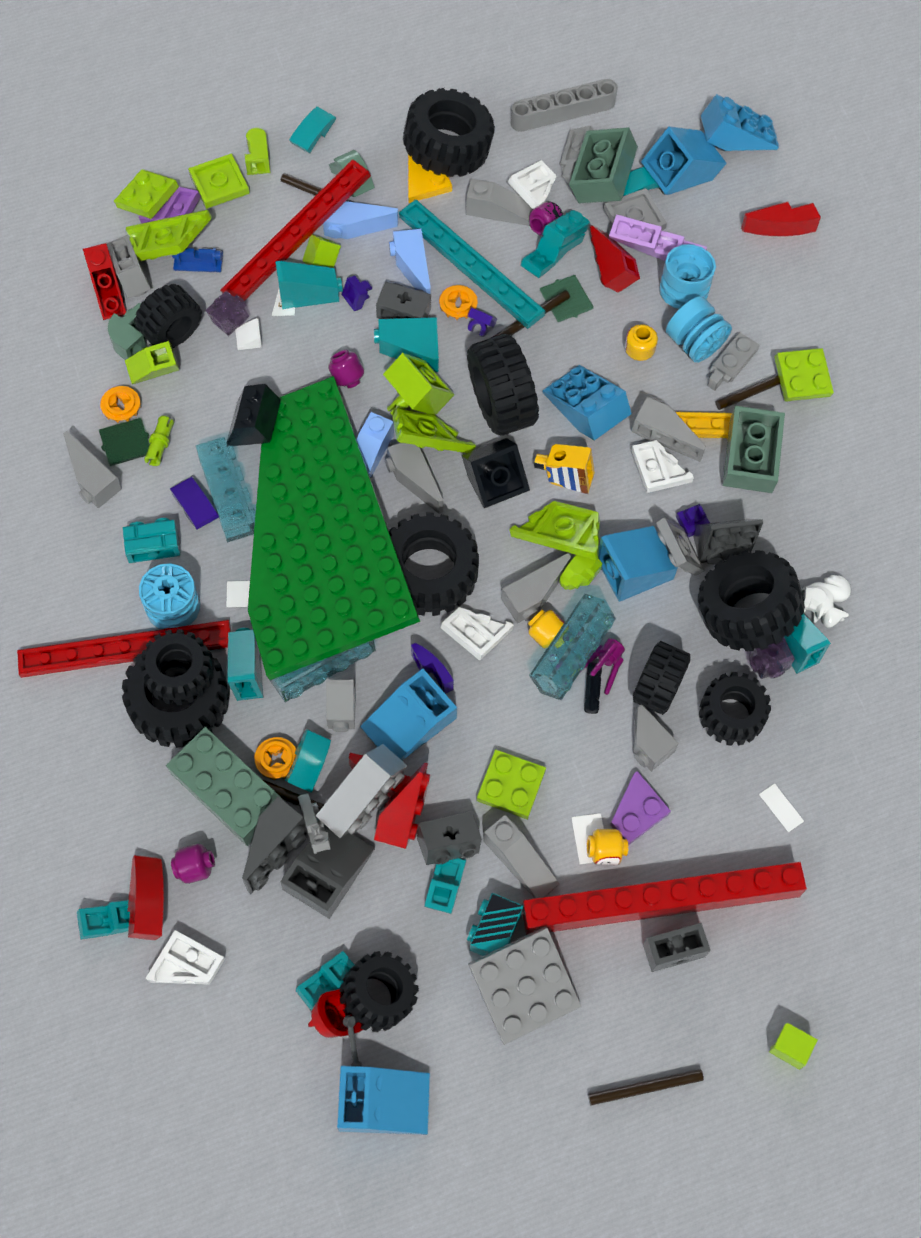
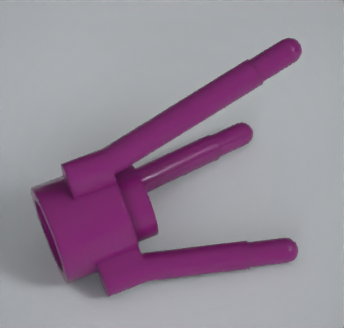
(608, 654)

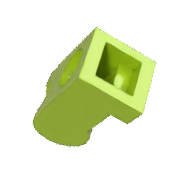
(258, 160)

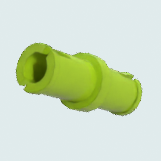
(159, 441)

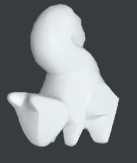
(821, 597)

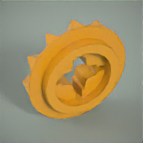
(449, 297)
(128, 397)
(274, 747)

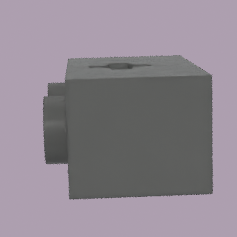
(402, 302)
(449, 838)
(676, 947)

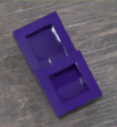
(194, 503)
(426, 660)

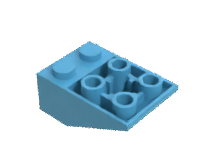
(737, 127)
(589, 401)
(411, 716)
(383, 1101)

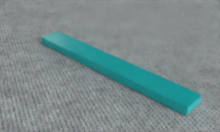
(472, 264)

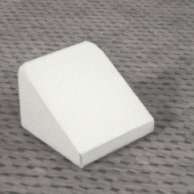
(249, 335)

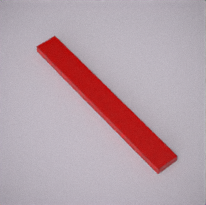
(297, 230)
(109, 649)

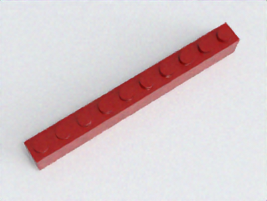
(664, 898)

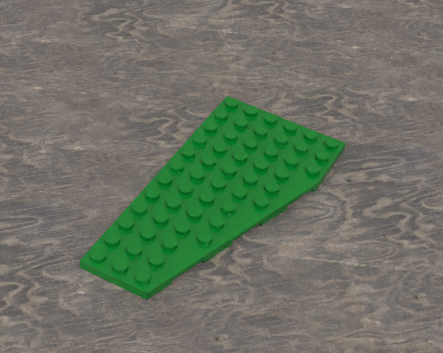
(320, 541)

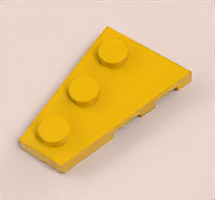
(424, 183)

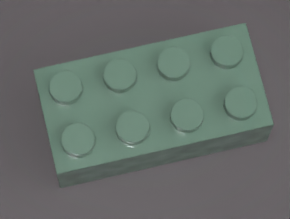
(222, 784)

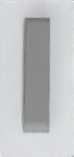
(563, 105)

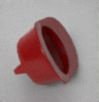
(329, 1015)

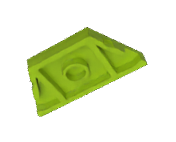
(166, 235)
(427, 431)
(563, 528)

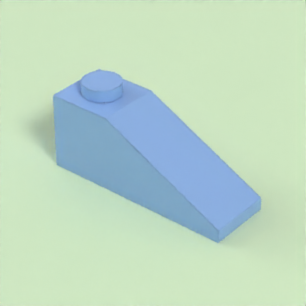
(359, 219)
(411, 258)
(374, 440)

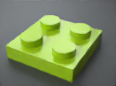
(218, 180)
(146, 193)
(803, 374)
(511, 784)

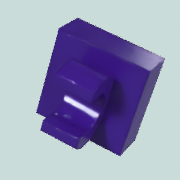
(356, 292)
(481, 319)
(691, 518)

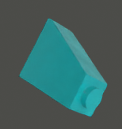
(307, 284)
(409, 336)
(807, 645)
(244, 665)

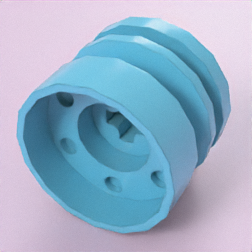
(686, 275)
(698, 329)
(171, 609)

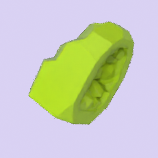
(580, 572)

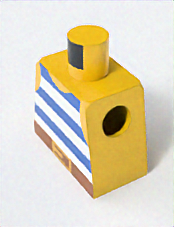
(568, 467)

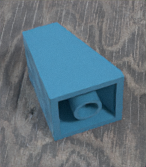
(682, 160)
(635, 561)

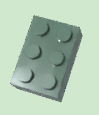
(603, 165)
(753, 449)

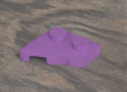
(180, 203)
(638, 810)

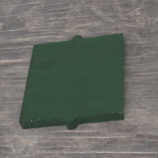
(575, 305)
(124, 441)

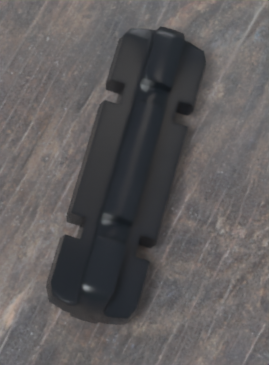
(592, 693)

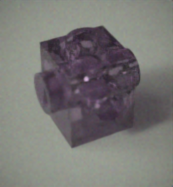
(227, 312)
(772, 661)

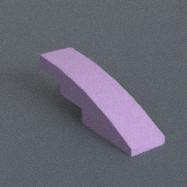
(646, 237)

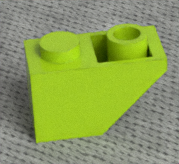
(152, 363)

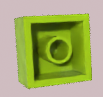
(417, 386)

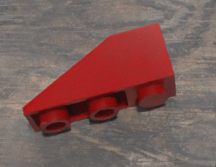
(616, 265)
(104, 281)
(398, 816)

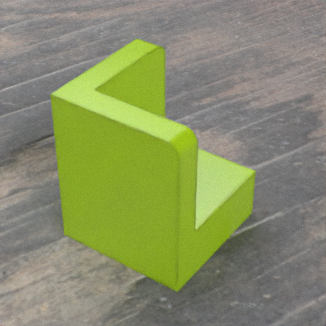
(321, 252)
(793, 1046)

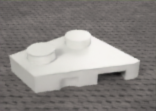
(533, 183)
(658, 467)
(475, 631)
(185, 962)

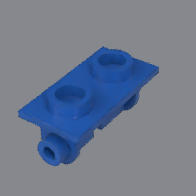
(198, 260)

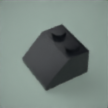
(254, 416)
(496, 472)

